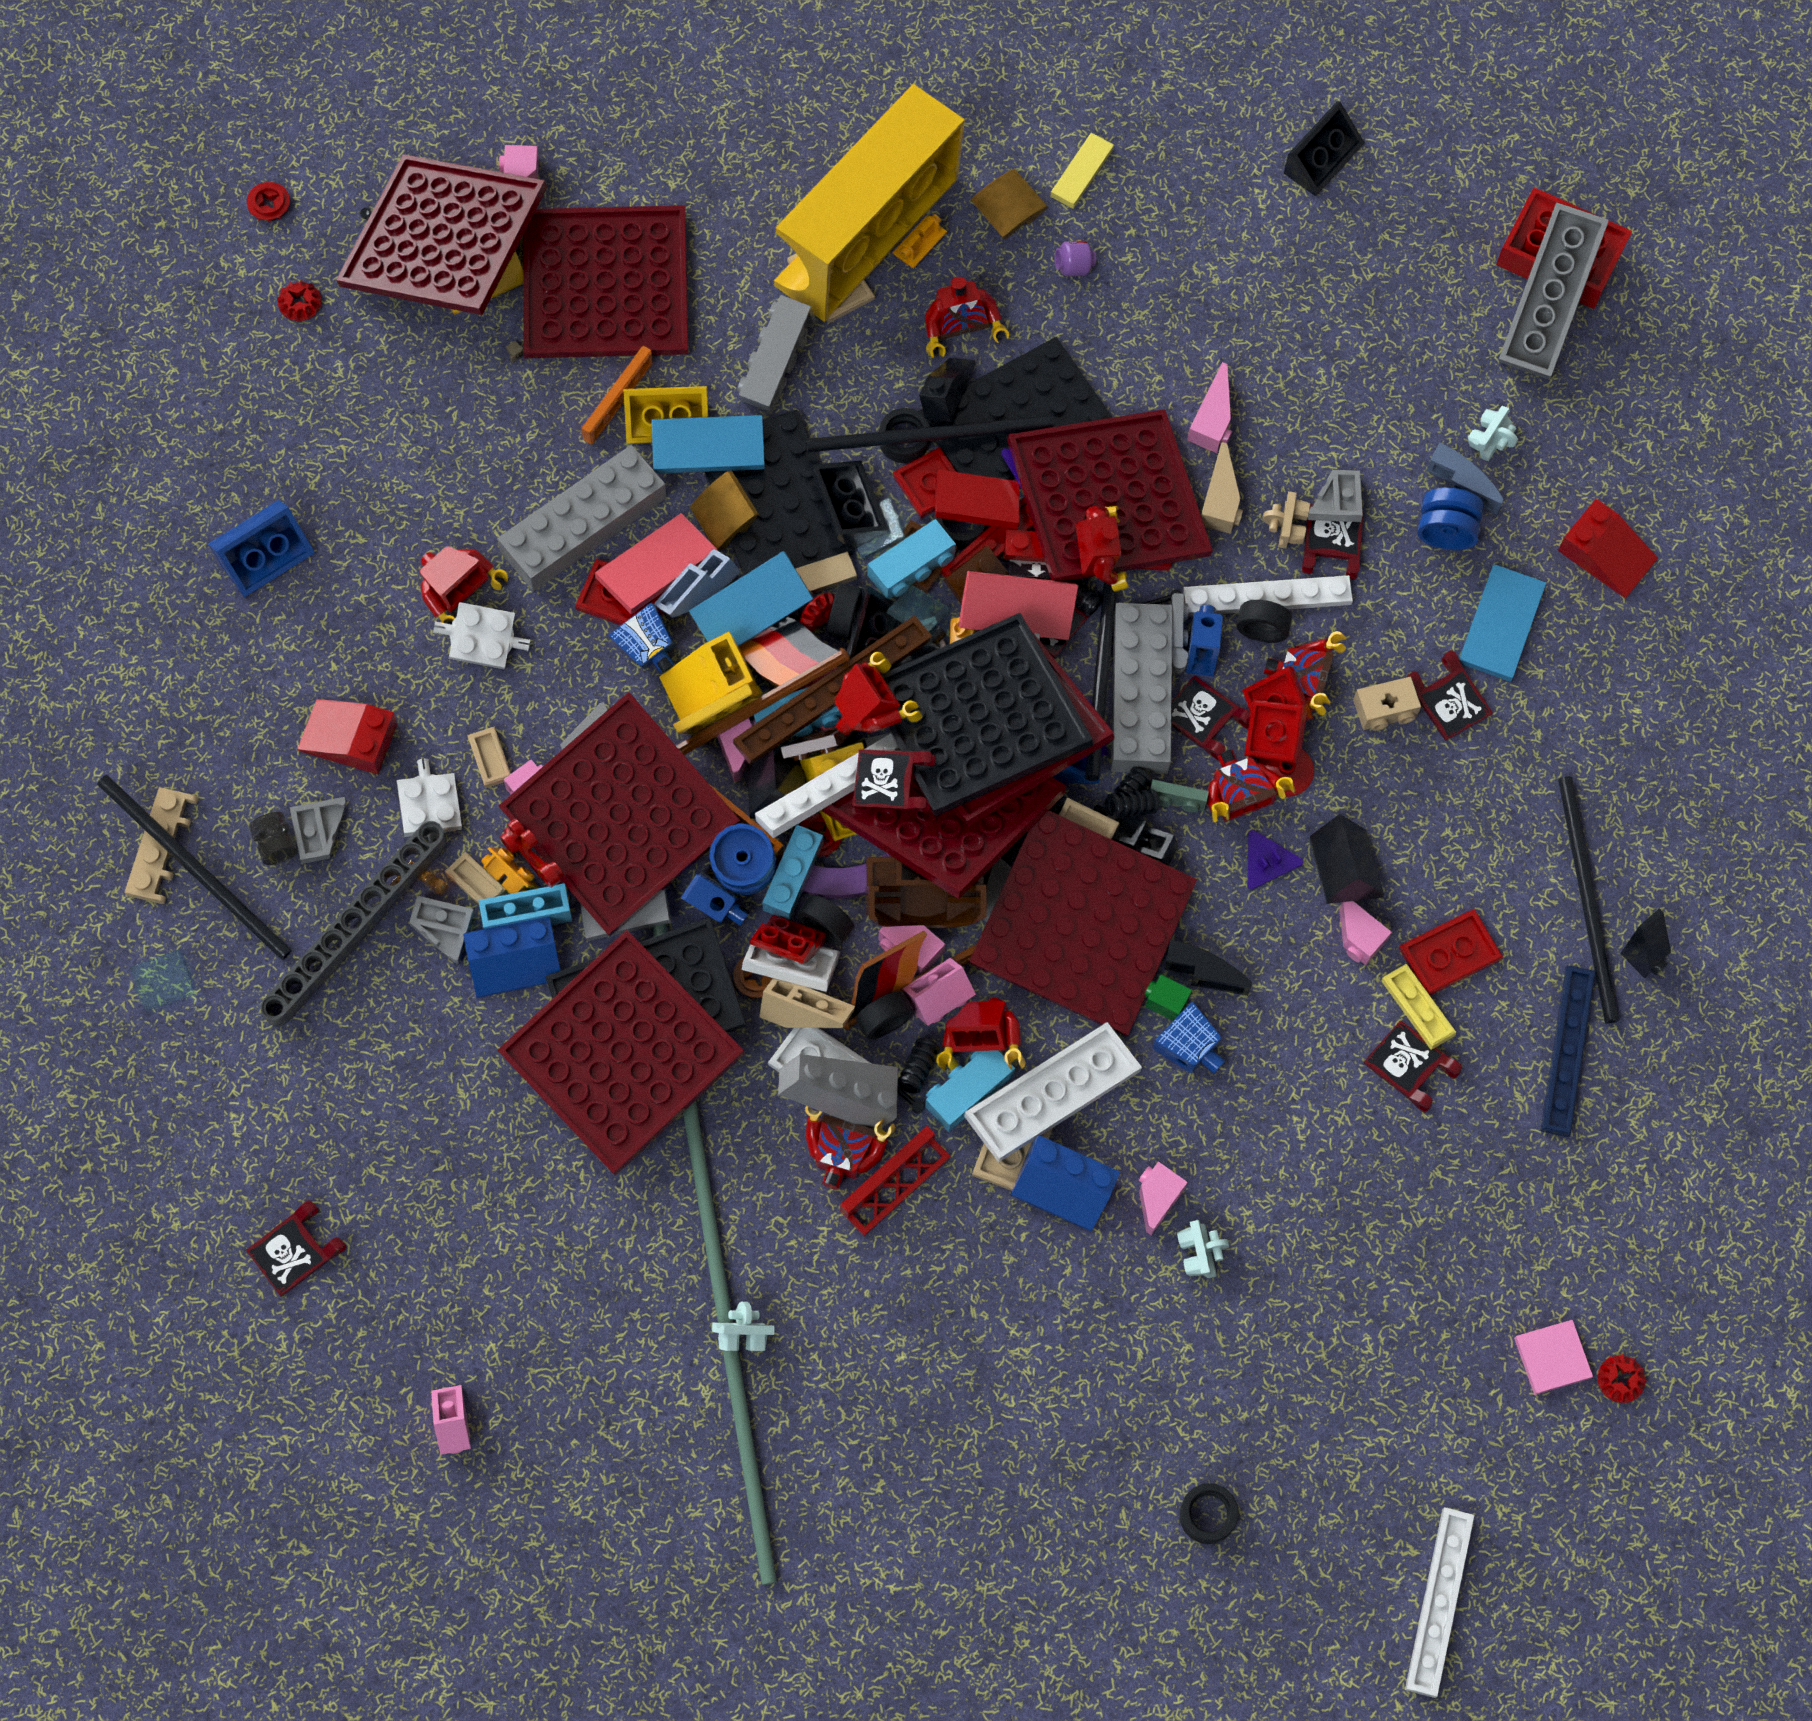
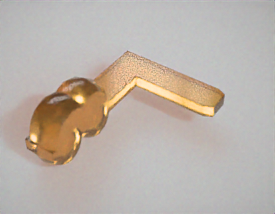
(430, 880)

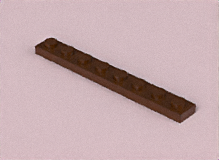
(821, 696)

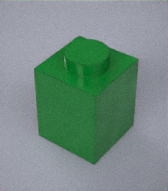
(1167, 997)

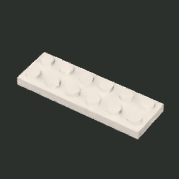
(1052, 1092)

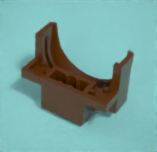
(905, 898)

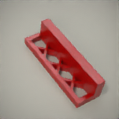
(886, 1173)

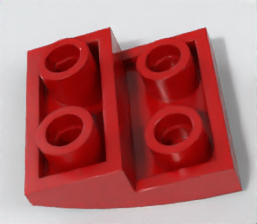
(788, 939)

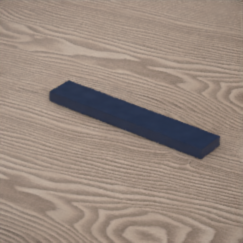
(1567, 1051)

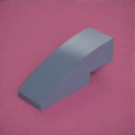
(1465, 476)
(697, 584)

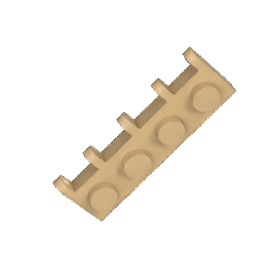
(151, 856)

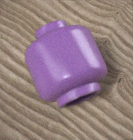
(1074, 258)

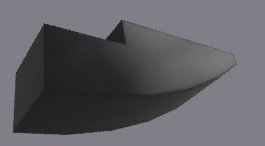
(1142, 838)
(1207, 969)

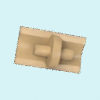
(1293, 509)

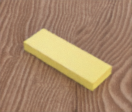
(1082, 170)
(1418, 1006)

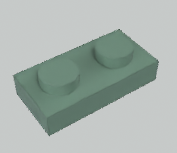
(1188, 798)

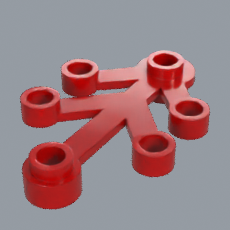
(522, 841)

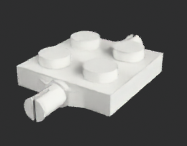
(481, 635)
(429, 799)

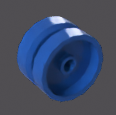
(1450, 519)
(734, 845)

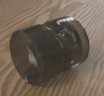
(273, 838)

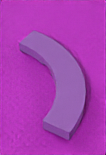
(837, 882)

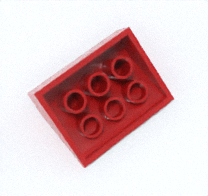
(1527, 235)

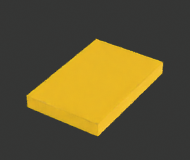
(718, 709)

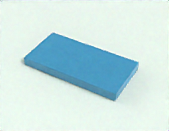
(707, 444)
(753, 601)
(1502, 622)

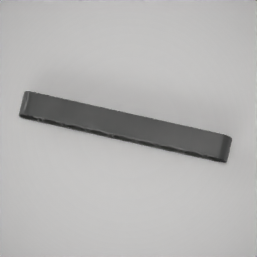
(352, 937)

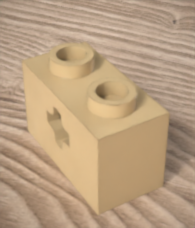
(1396, 694)

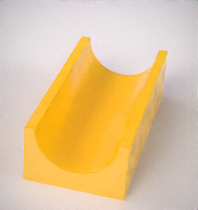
(870, 201)

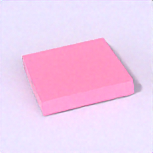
(1553, 1357)

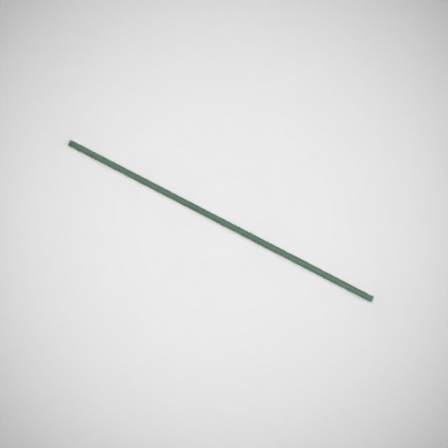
(731, 1358)

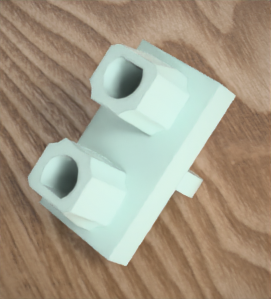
(1497, 435)
(1197, 1237)
(755, 1333)

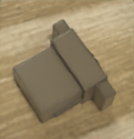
(515, 350)

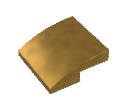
(1009, 203)
(724, 510)

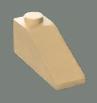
(1223, 498)
(802, 1007)

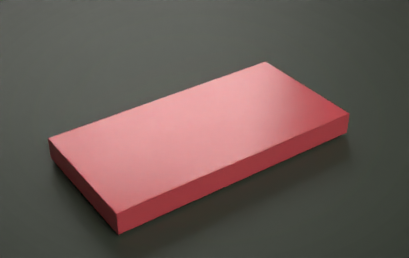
(654, 563)
(1042, 603)

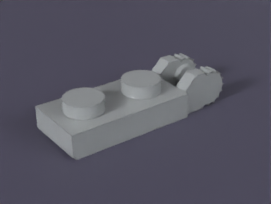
(1179, 636)

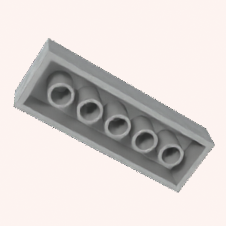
(1553, 291)
(582, 518)
(1141, 688)

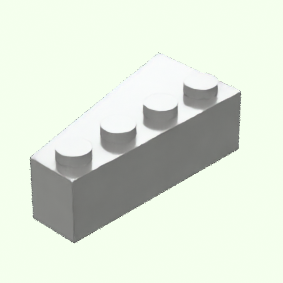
(776, 353)
(842, 1088)

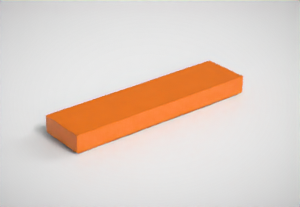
(615, 397)

